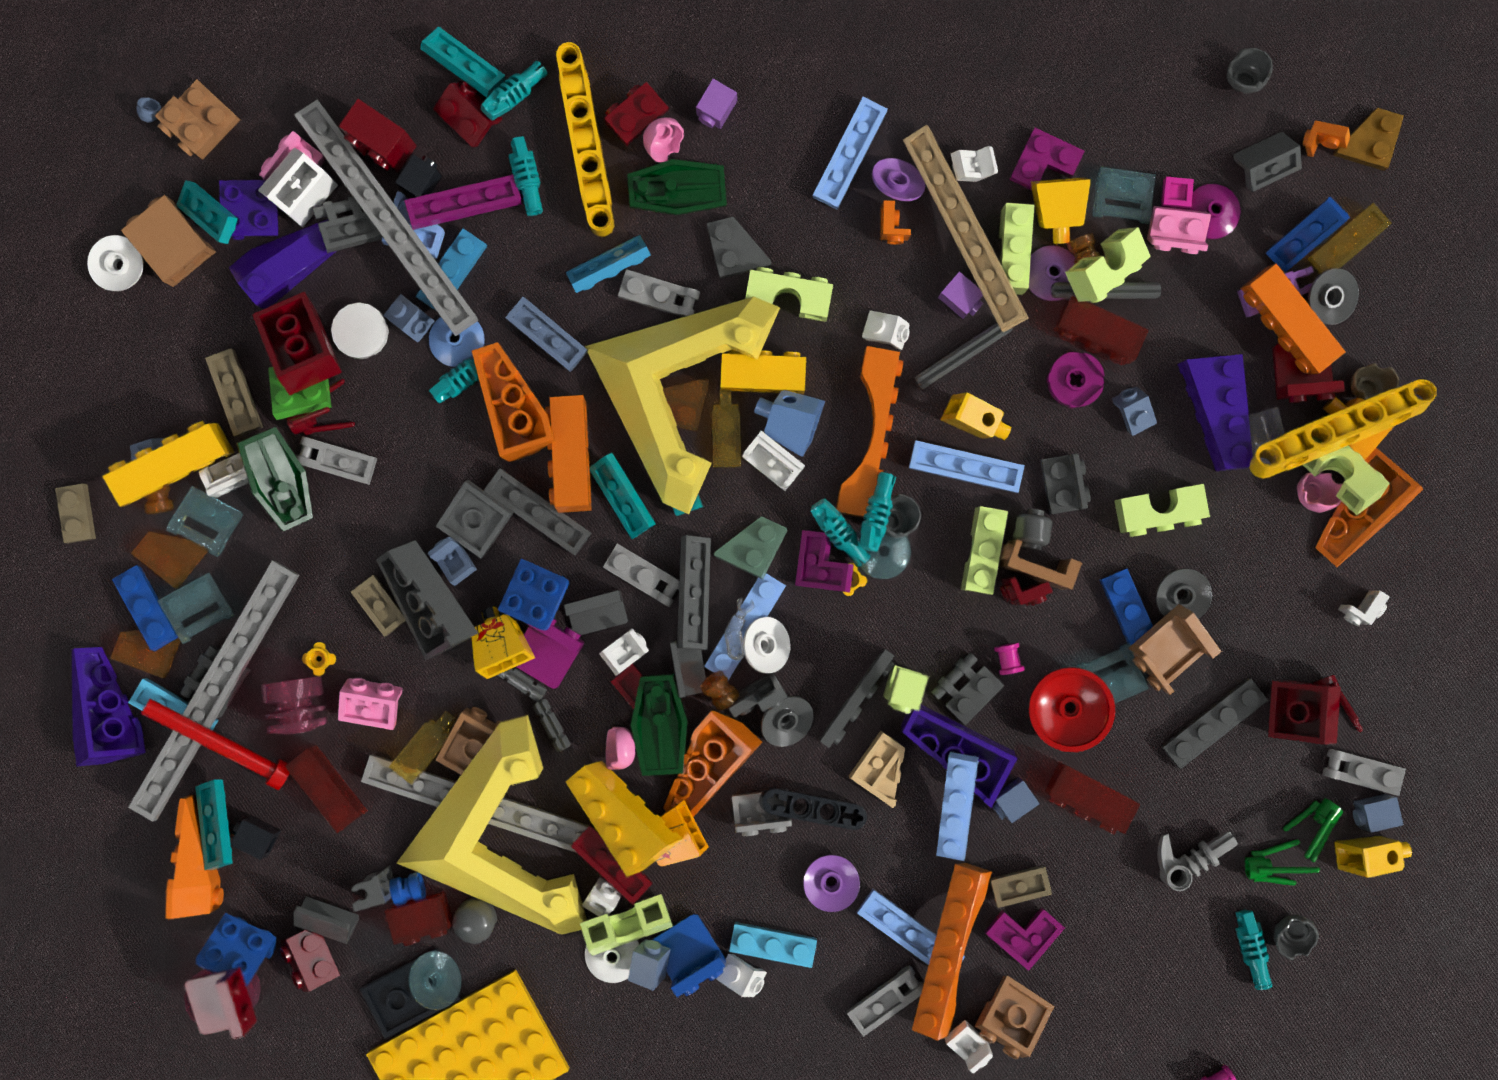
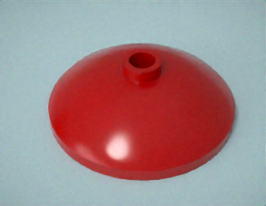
(1078, 728)

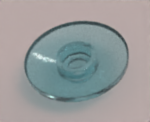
(893, 563)
(445, 978)

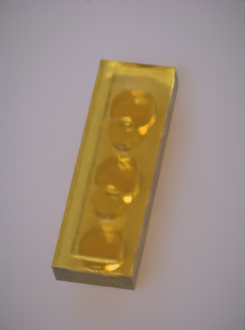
(1350, 239)

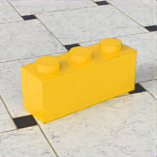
(765, 374)

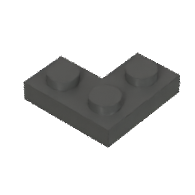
(765, 692)

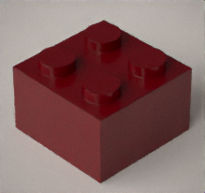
(377, 136)
(1304, 712)

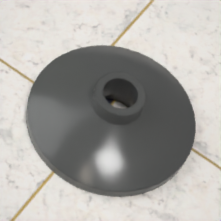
(1342, 296)
(1197, 592)
(787, 722)

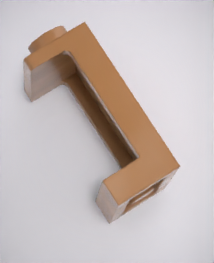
(167, 241)
(1062, 578)
(1172, 647)

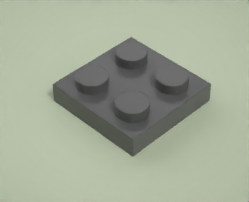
(474, 519)

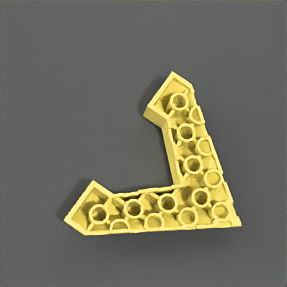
(632, 376)
(449, 843)

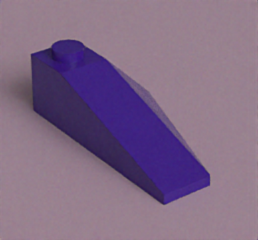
(280, 265)
(100, 712)

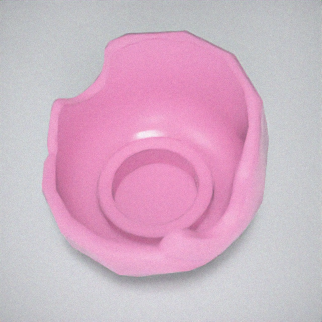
(663, 138)
(1318, 492)
(620, 748)

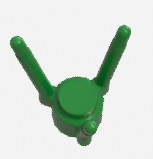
(1327, 815)
(1261, 869)

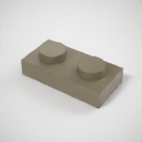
(75, 513)
(379, 605)
(1020, 886)

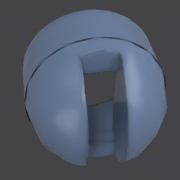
(147, 109)

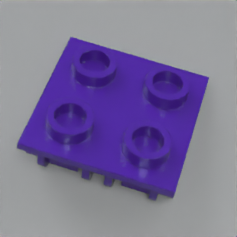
(254, 211)

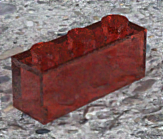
(1100, 331)
(326, 788)
(1091, 799)

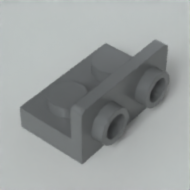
(1065, 483)

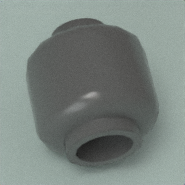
(1033, 529)

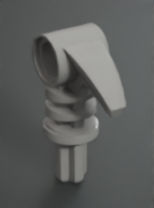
(1194, 863)

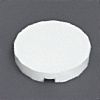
(359, 330)

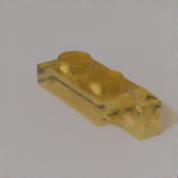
(726, 433)
(422, 748)

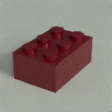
(296, 343)

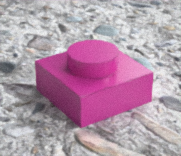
(1177, 192)

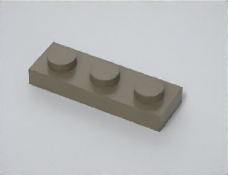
(234, 392)

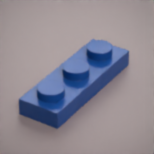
(1307, 234)
(1126, 605)
(145, 608)

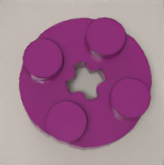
(1076, 363)

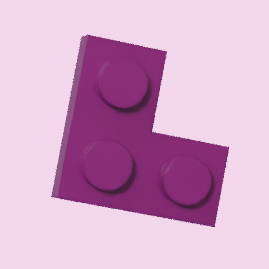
(1045, 151)
(814, 566)
(1025, 943)

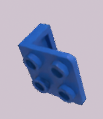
(534, 595)
(236, 945)
(692, 955)

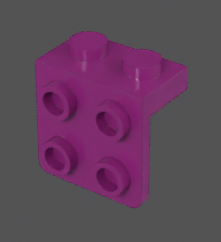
(553, 653)

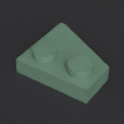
(753, 547)

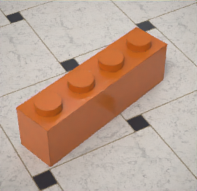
(1292, 320)
(569, 454)

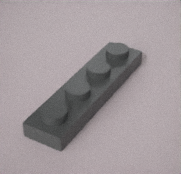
(537, 512)
(694, 593)
(850, 709)
(1214, 723)

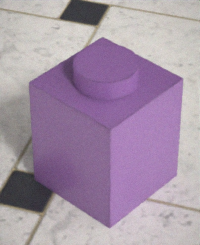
(716, 104)
(962, 296)

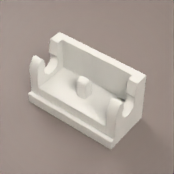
(773, 461)
(224, 476)

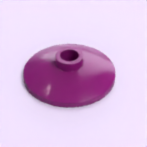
(1229, 214)

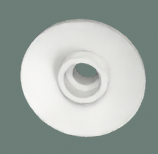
(104, 259)
(774, 641)
(609, 970)

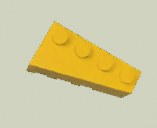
(167, 463)
(621, 819)

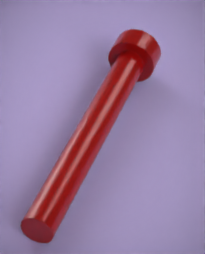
(274, 772)

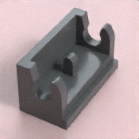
(377, 889)

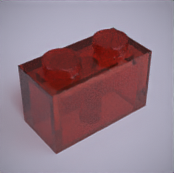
(419, 919)

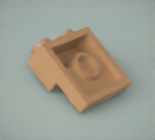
(196, 120)
(466, 739)
(1014, 1018)

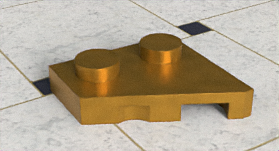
(1373, 140)

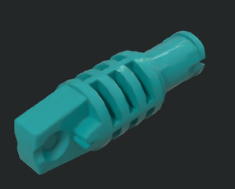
(512, 91)
(526, 175)
(455, 381)
(877, 513)
(839, 531)
(1253, 948)

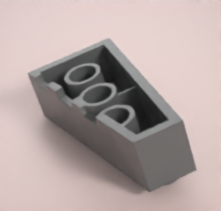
(425, 600)

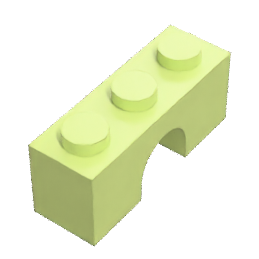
(1016, 236)
(1096, 276)
(812, 294)
(1362, 482)
(1186, 506)
(985, 552)
(905, 689)
(616, 930)

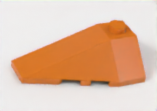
(514, 412)
(1349, 531)
(714, 755)
(193, 887)

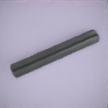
(1127, 290)
(960, 355)

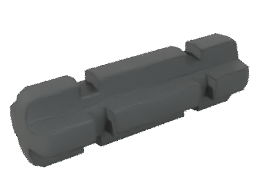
(524, 683)
(551, 725)

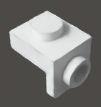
(974, 164)
(886, 329)
(1371, 608)
(624, 651)
(602, 898)
(742, 977)
(969, 1046)

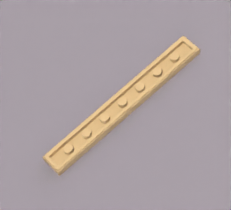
(965, 229)

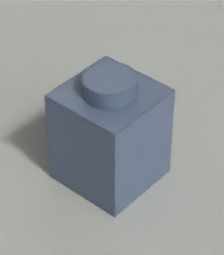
(1014, 801)
(1377, 813)
(649, 964)

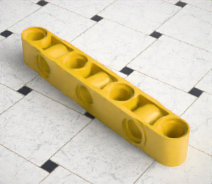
(585, 138)
(1342, 428)

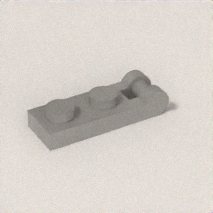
(657, 294)
(337, 460)
(641, 574)
(1364, 772)
(885, 1001)

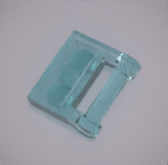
(1124, 186)
(209, 513)
(191, 600)
(1123, 682)

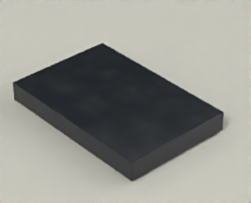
(393, 1002)

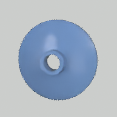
(454, 353)

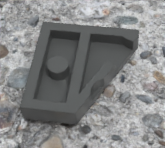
(734, 248)

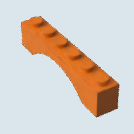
(878, 377)
(939, 990)

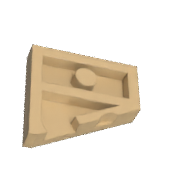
(880, 768)

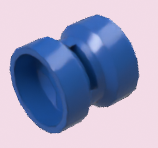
(407, 889)

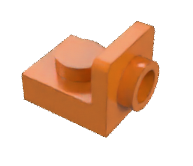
(1328, 135)
(889, 219)

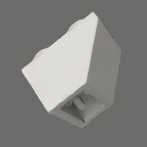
(298, 186)

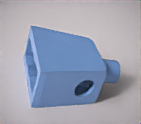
(791, 419)

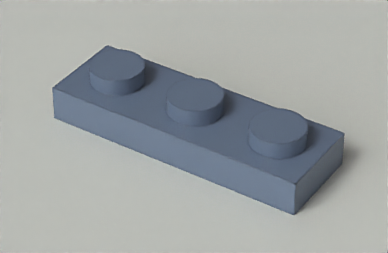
(546, 334)

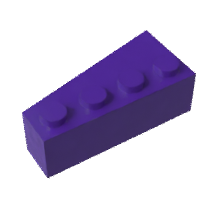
(1221, 408)
(941, 735)

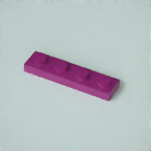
(462, 202)

